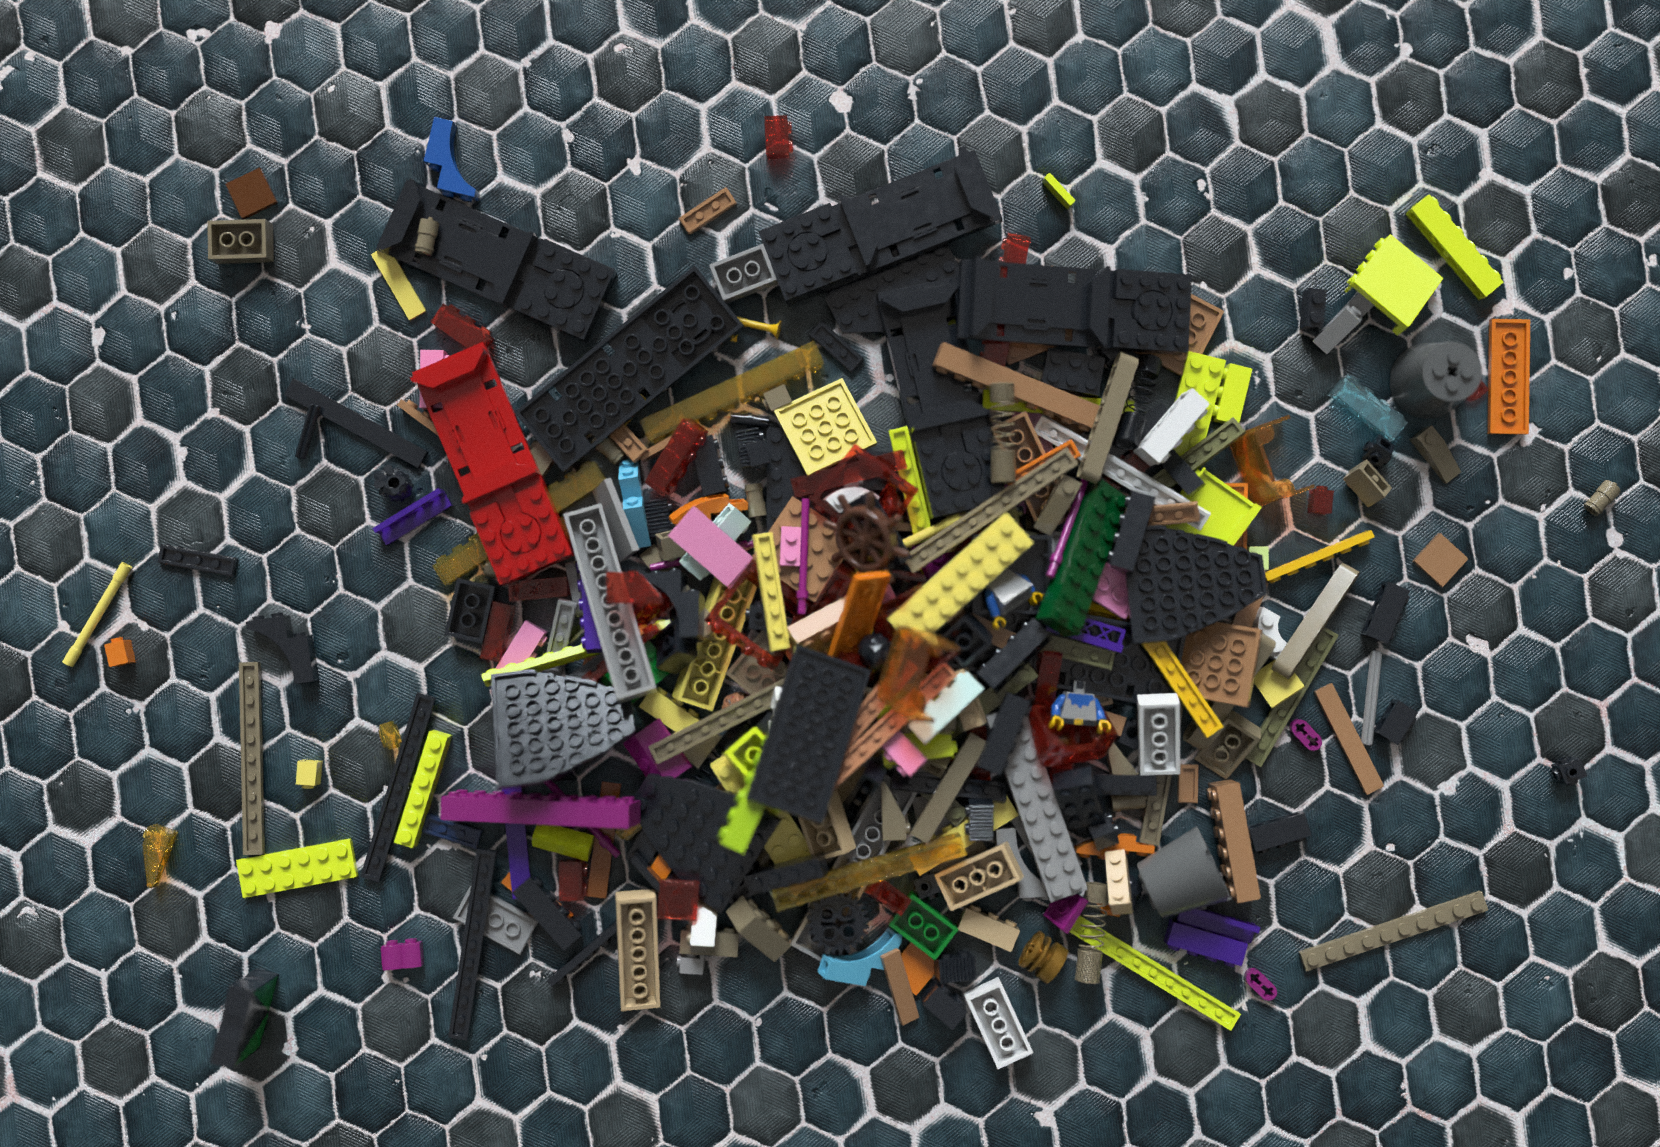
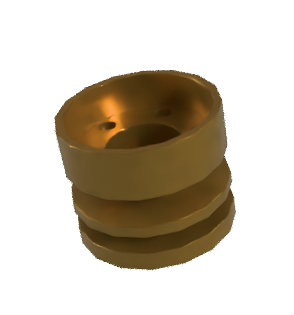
(1043, 956)

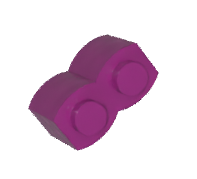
(402, 955)

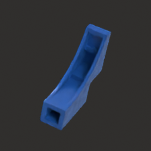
(441, 156)

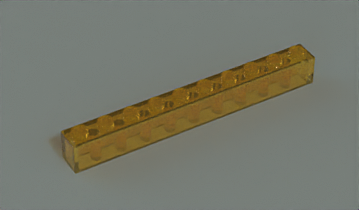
(733, 391)
(563, 495)
(871, 871)

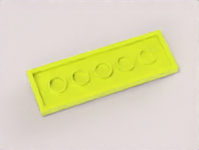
(1204, 376)
(297, 868)

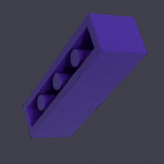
(1206, 943)

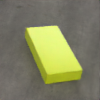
(1058, 191)

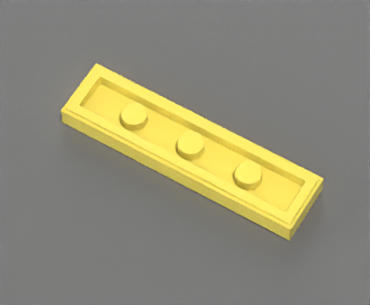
(399, 285)

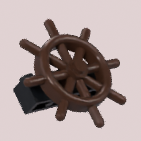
(872, 534)

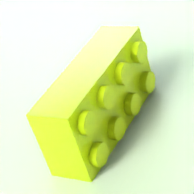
(743, 752)

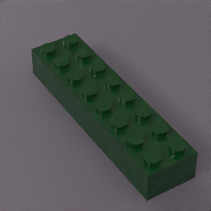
(1083, 560)

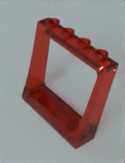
(875, 465)
(735, 637)

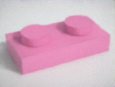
(790, 546)

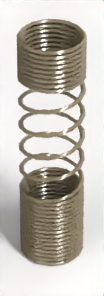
(1002, 461)
(1090, 958)

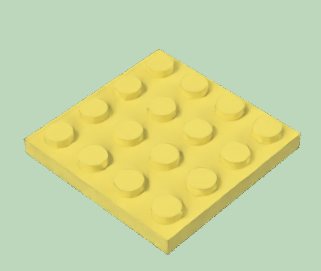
(824, 426)

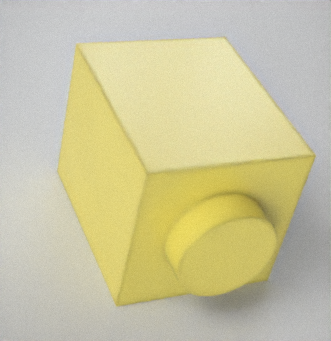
(309, 773)

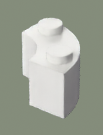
(850, 494)
(1268, 623)

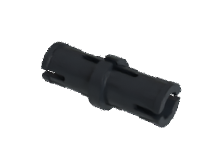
(749, 420)

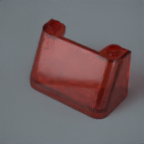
(1070, 743)

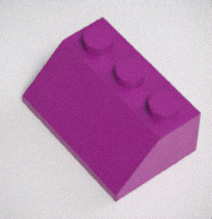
(639, 750)

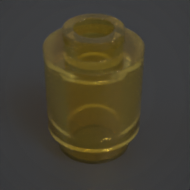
(389, 735)

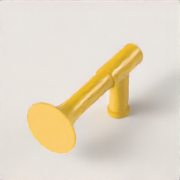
(772, 328)

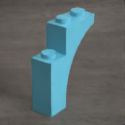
(633, 501)
(856, 967)

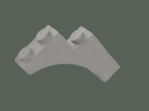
(1342, 323)
(1029, 885)

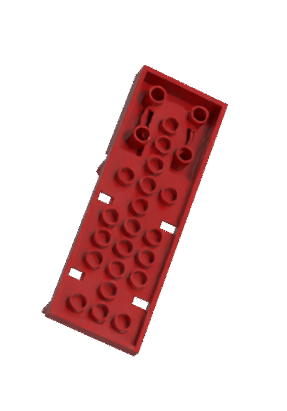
(504, 488)

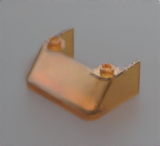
(1255, 467)
(905, 670)

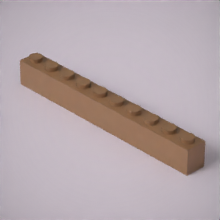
(1027, 390)

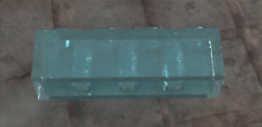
(1367, 407)

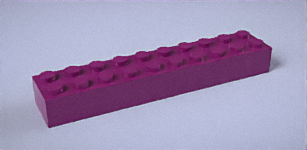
(541, 810)

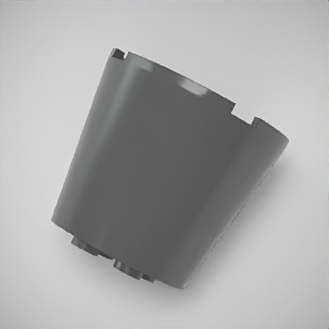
(1421, 379)
(1182, 876)

